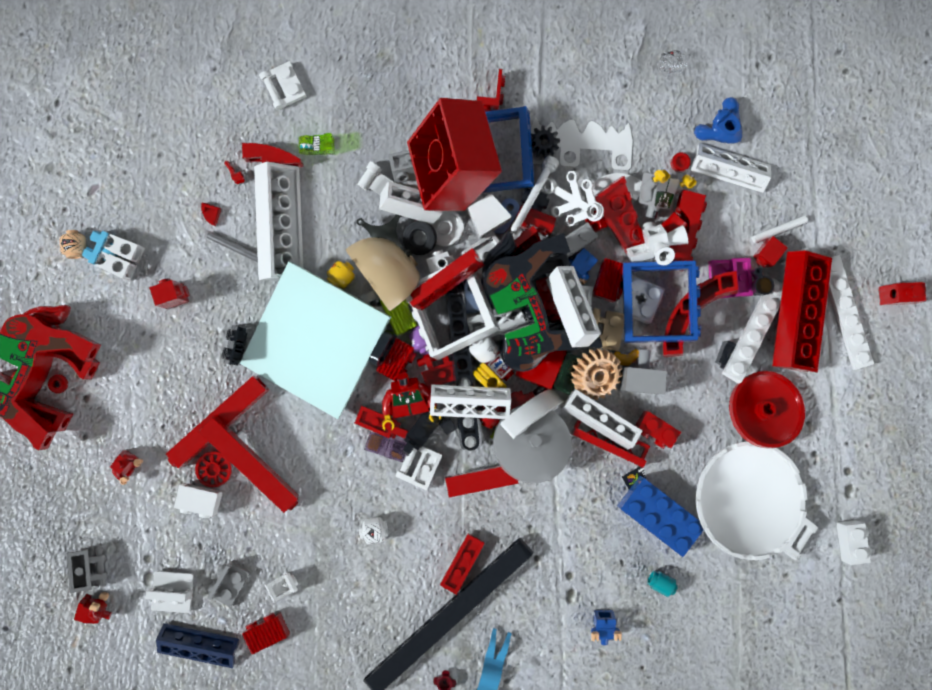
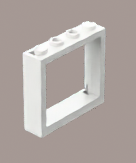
(427, 332)

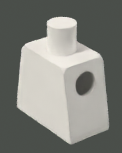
(488, 215)

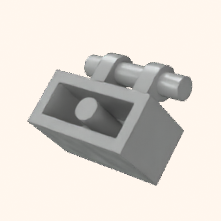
(79, 569)

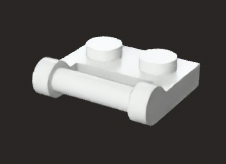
(289, 83)
(424, 470)

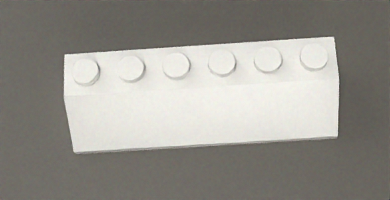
(277, 219)

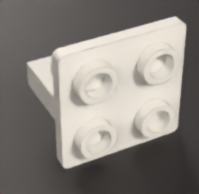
(171, 592)

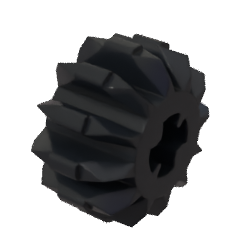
(549, 146)

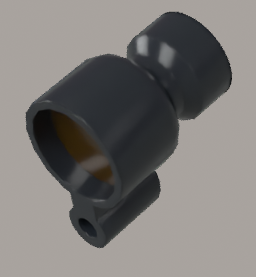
(762, 284)

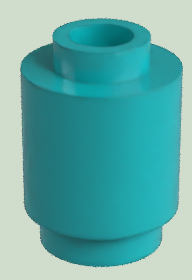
(662, 583)

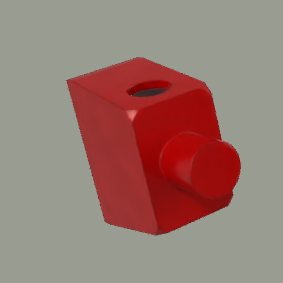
(905, 293)

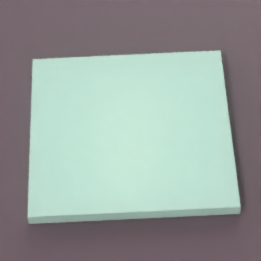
(314, 340)

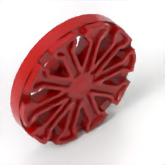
(213, 469)

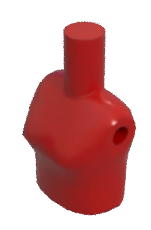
(673, 222)

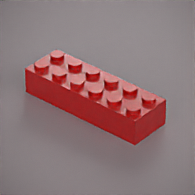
(802, 311)

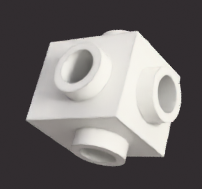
(439, 257)

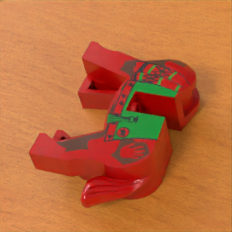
(31, 344)

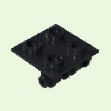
(228, 354)

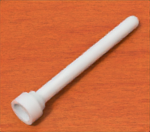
(549, 165)

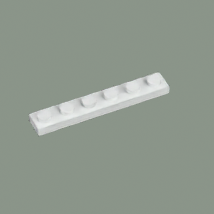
(848, 316)
(753, 334)

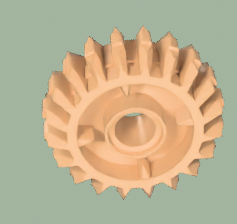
(597, 361)

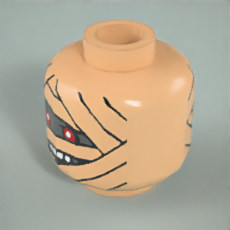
(72, 244)

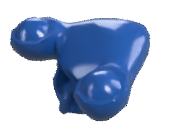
(726, 124)

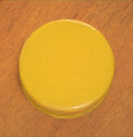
(487, 377)

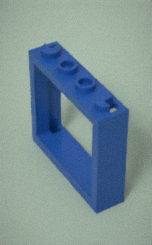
(523, 115)
(693, 294)

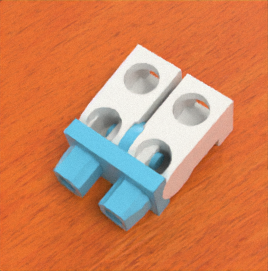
(106, 253)

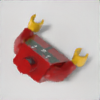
(406, 399)

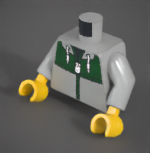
(659, 190)

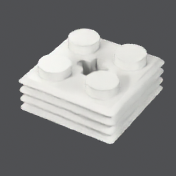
(650, 294)

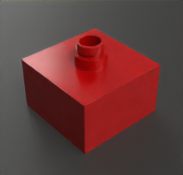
(453, 155)

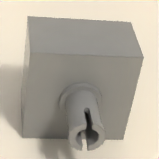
(642, 378)

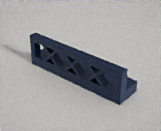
(197, 644)

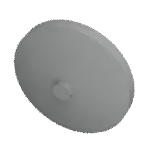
(537, 452)

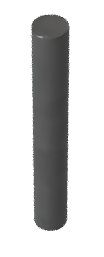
(232, 246)

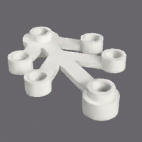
(575, 199)

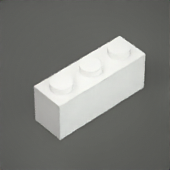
(405, 202)

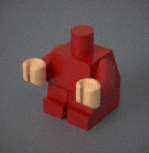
(124, 466)
(92, 610)

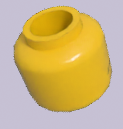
(340, 274)

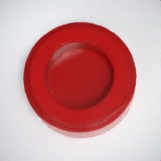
(680, 162)

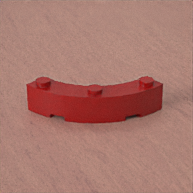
(710, 290)

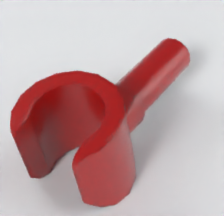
(236, 177)

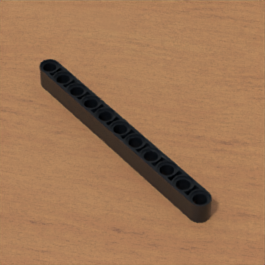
(448, 615)

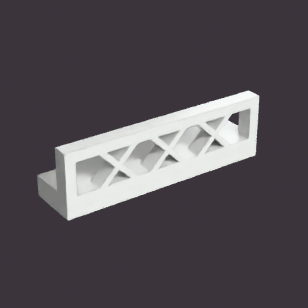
(731, 169)
(505, 323)
(470, 398)

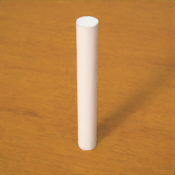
(779, 229)

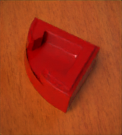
(210, 213)

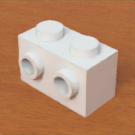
(198, 500)
(854, 542)

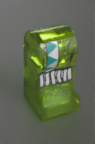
(317, 144)

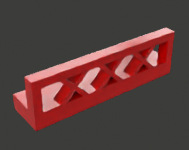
(446, 279)
(611, 447)

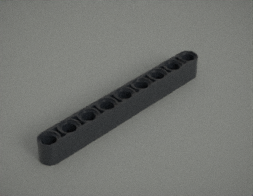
(465, 355)

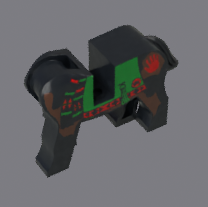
(509, 286)

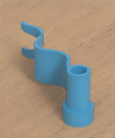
(493, 667)

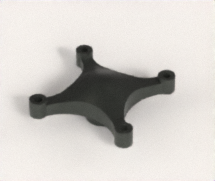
(385, 231)

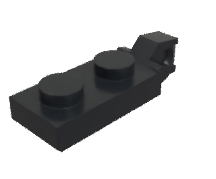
(420, 432)

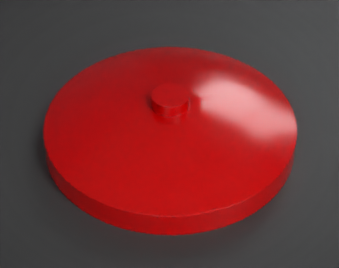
(767, 409)

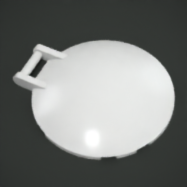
(753, 503)

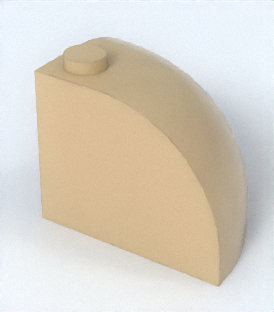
(386, 269)

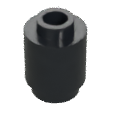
(541, 201)

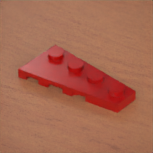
(620, 214)

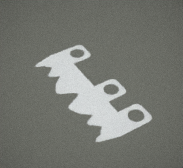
(591, 138)

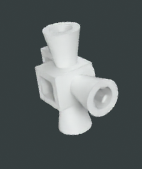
(657, 244)

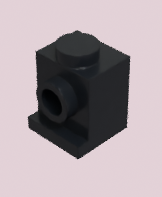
(723, 356)

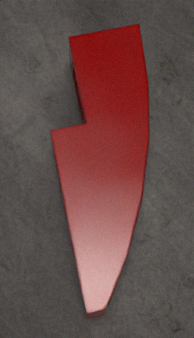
(265, 153)

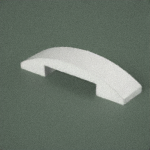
(531, 412)

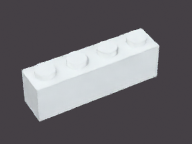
(573, 306)
(602, 419)

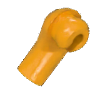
(626, 360)

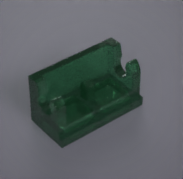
(563, 381)

